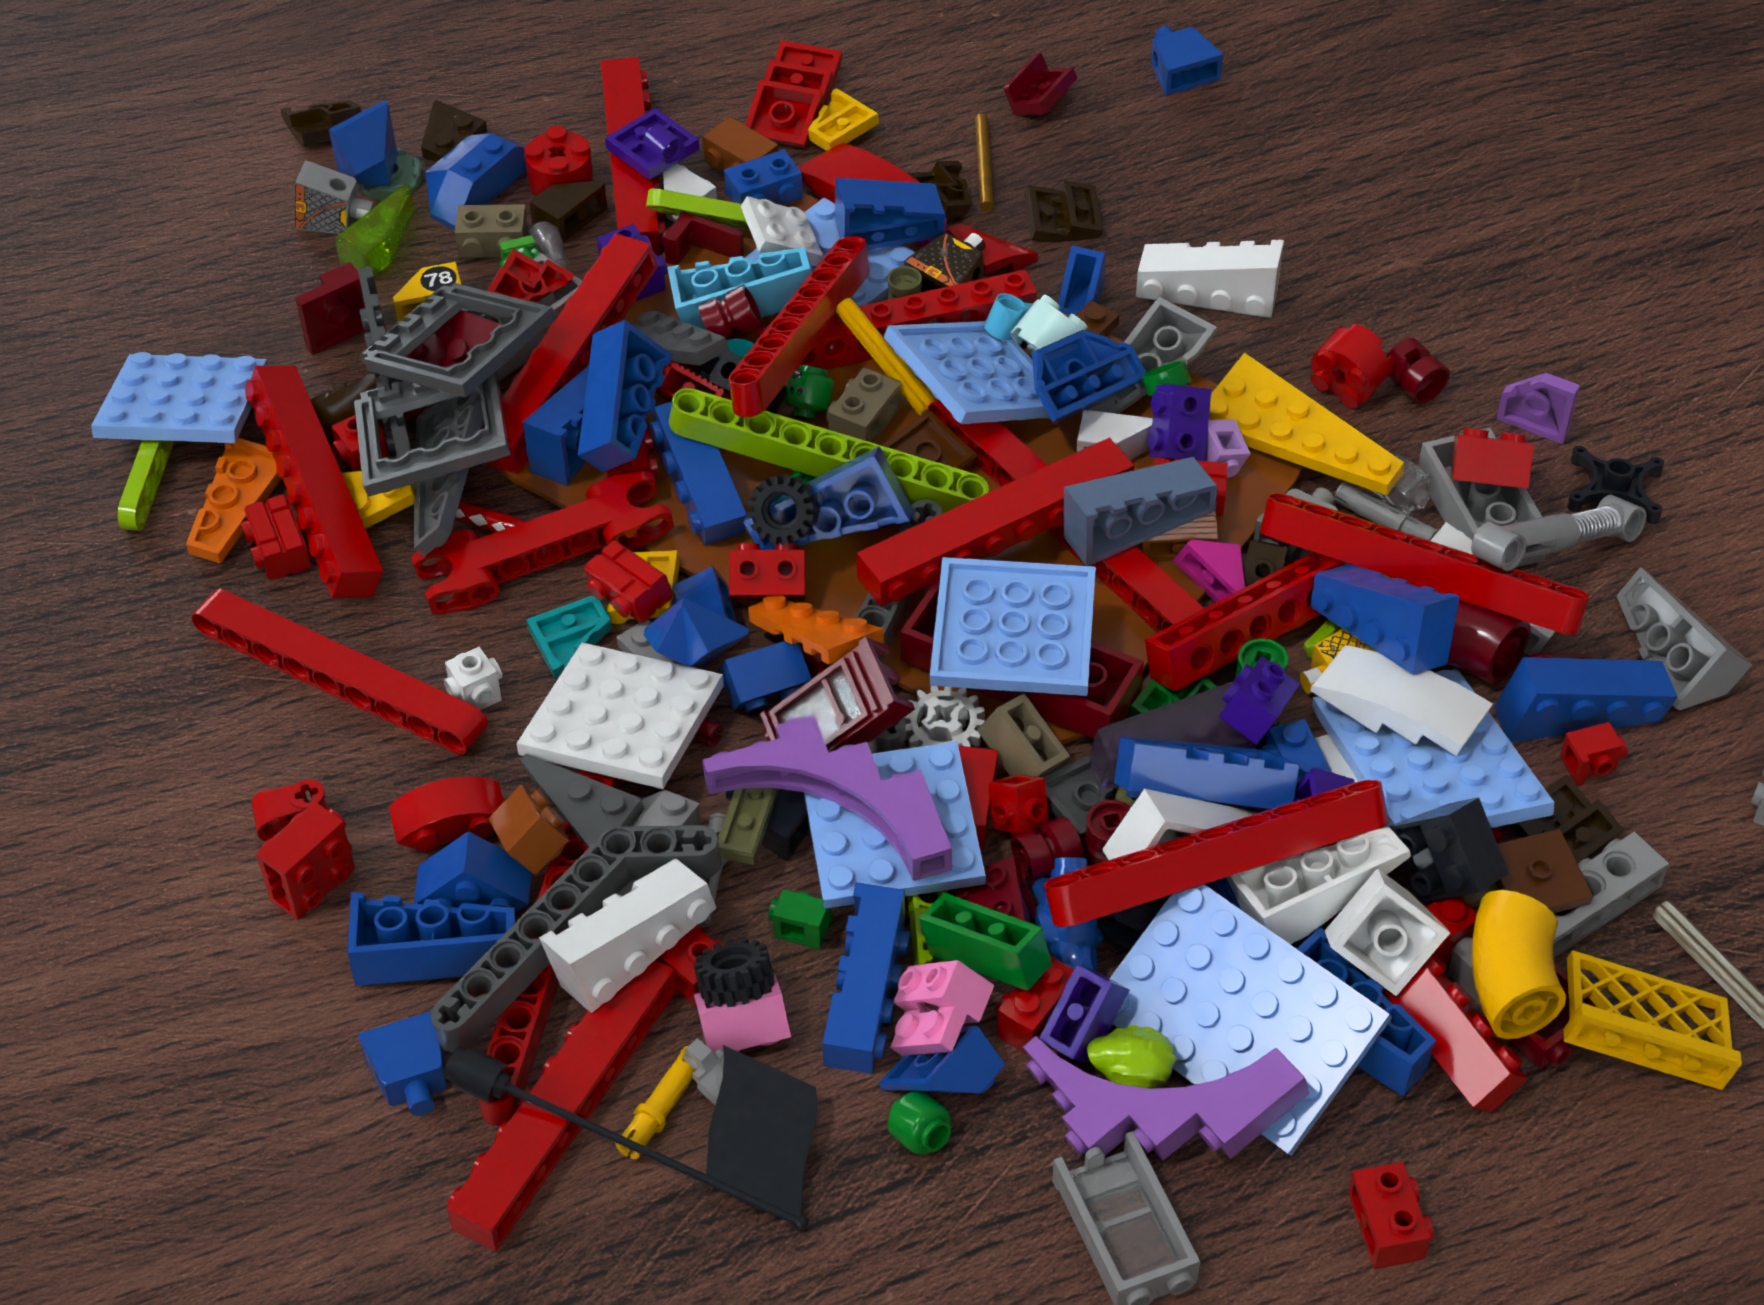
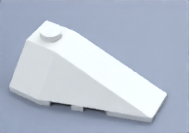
(1311, 887)

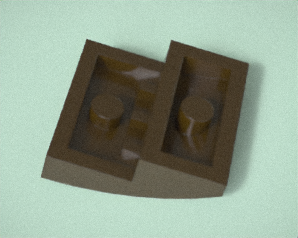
(1063, 213)
(1581, 823)

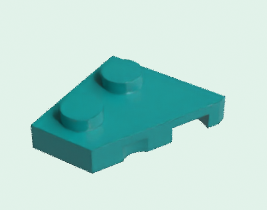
(565, 628)

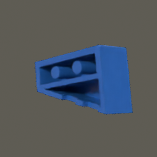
(887, 211)

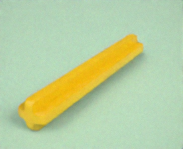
(884, 355)

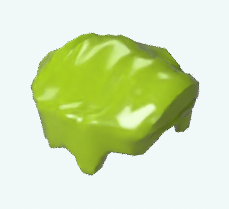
(1133, 1057)

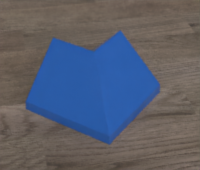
(366, 146)
(693, 634)

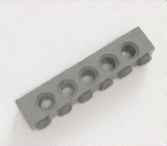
(1617, 879)

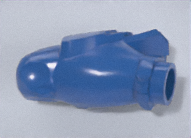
(1073, 943)

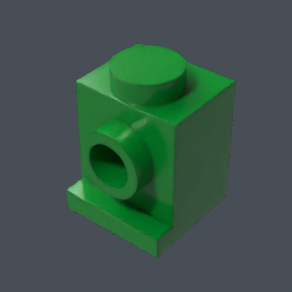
(800, 919)

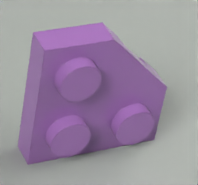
(1540, 406)

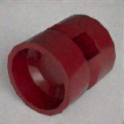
(732, 314)
(1418, 371)
(1100, 825)
(1038, 850)

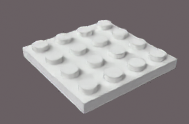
(621, 715)

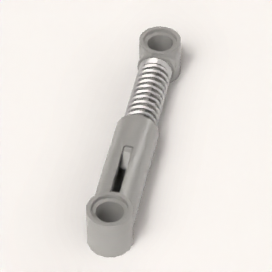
(1549, 534)

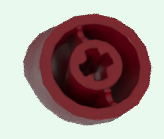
(1487, 642)

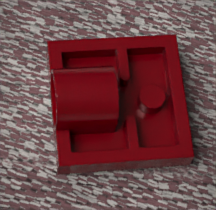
(1003, 890)

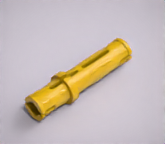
(651, 1115)

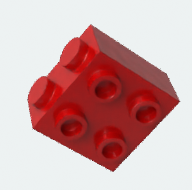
(306, 860)

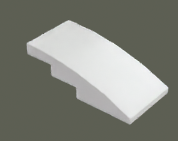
(1413, 705)

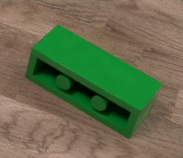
(986, 941)

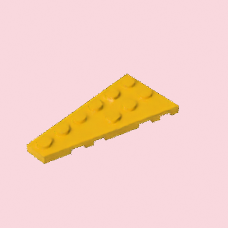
(1298, 429)

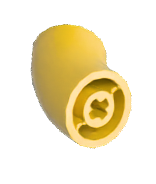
(1515, 964)

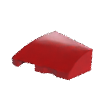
(997, 251)
(528, 279)

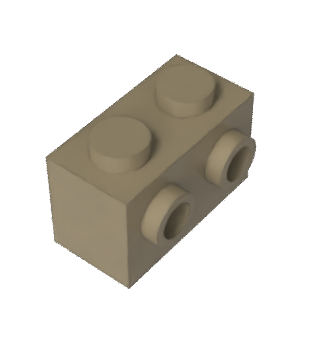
(484, 226)
(865, 406)
(1023, 739)

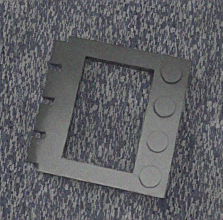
(390, 352)
(421, 464)

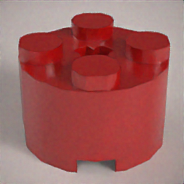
(557, 159)
(1351, 365)

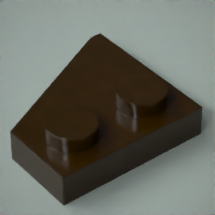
(447, 128)

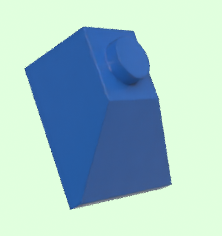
(964, 1070)

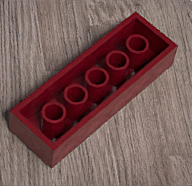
(1112, 679)

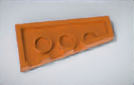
(242, 478)
(816, 629)

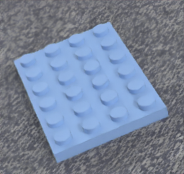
(1429, 776)
(1236, 992)

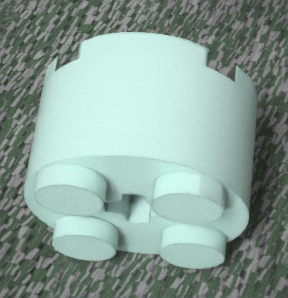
(1045, 325)

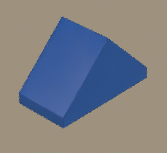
(1082, 279)

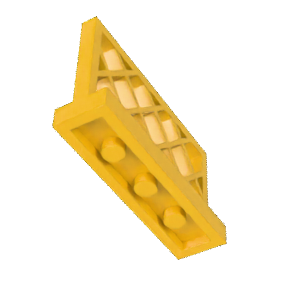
(1643, 1038)

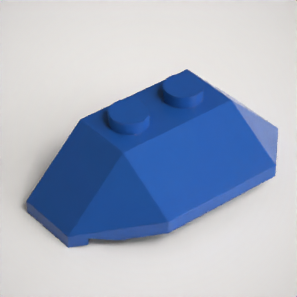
(473, 174)
(1083, 373)

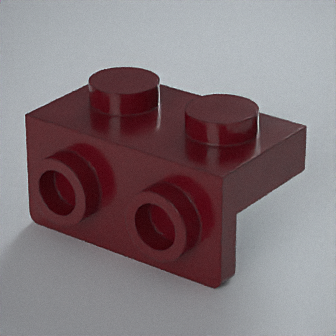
(1037, 87)

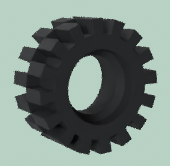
(761, 515)
(734, 972)

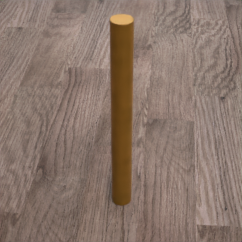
(984, 162)

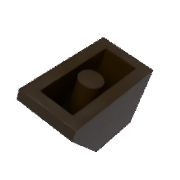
(569, 206)

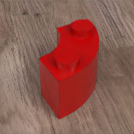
(445, 811)

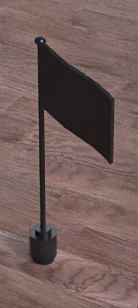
(754, 1139)

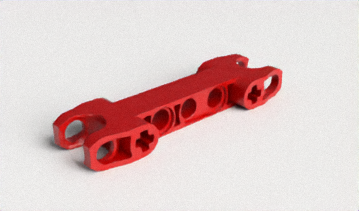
(480, 564)

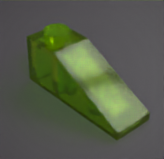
(378, 233)

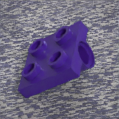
(652, 143)

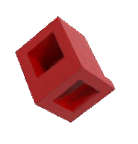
(1592, 752)

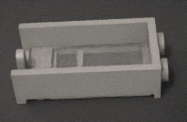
(1128, 1225)

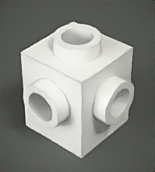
(474, 678)

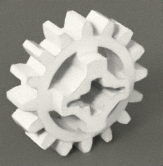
(945, 718)

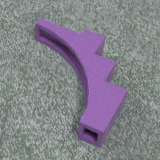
(849, 776)
(1223, 1111)

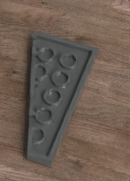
(372, 319)

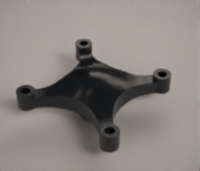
(1615, 478)

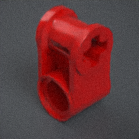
(276, 807)

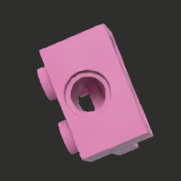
(936, 1006)

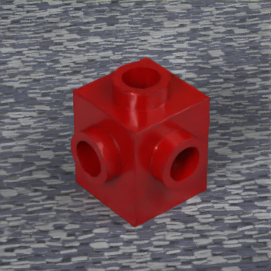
(346, 443)
(1018, 803)

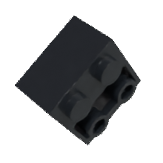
(1450, 851)

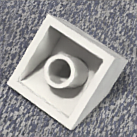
(1386, 932)

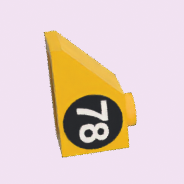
(423, 285)

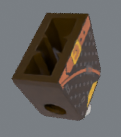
(949, 261)

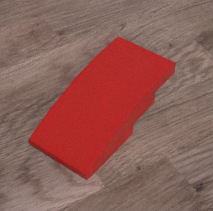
(793, 92)
(847, 162)

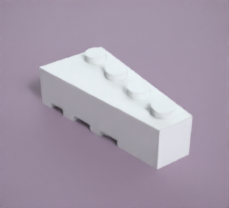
(1213, 276)

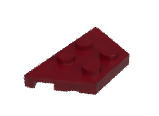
(450, 345)

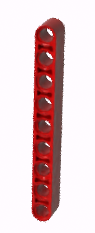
(798, 327)
(1424, 563)
(340, 671)
(1216, 853)

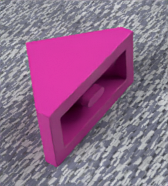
(1213, 567)

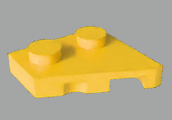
(841, 121)
(379, 506)

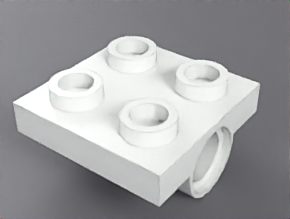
(780, 228)

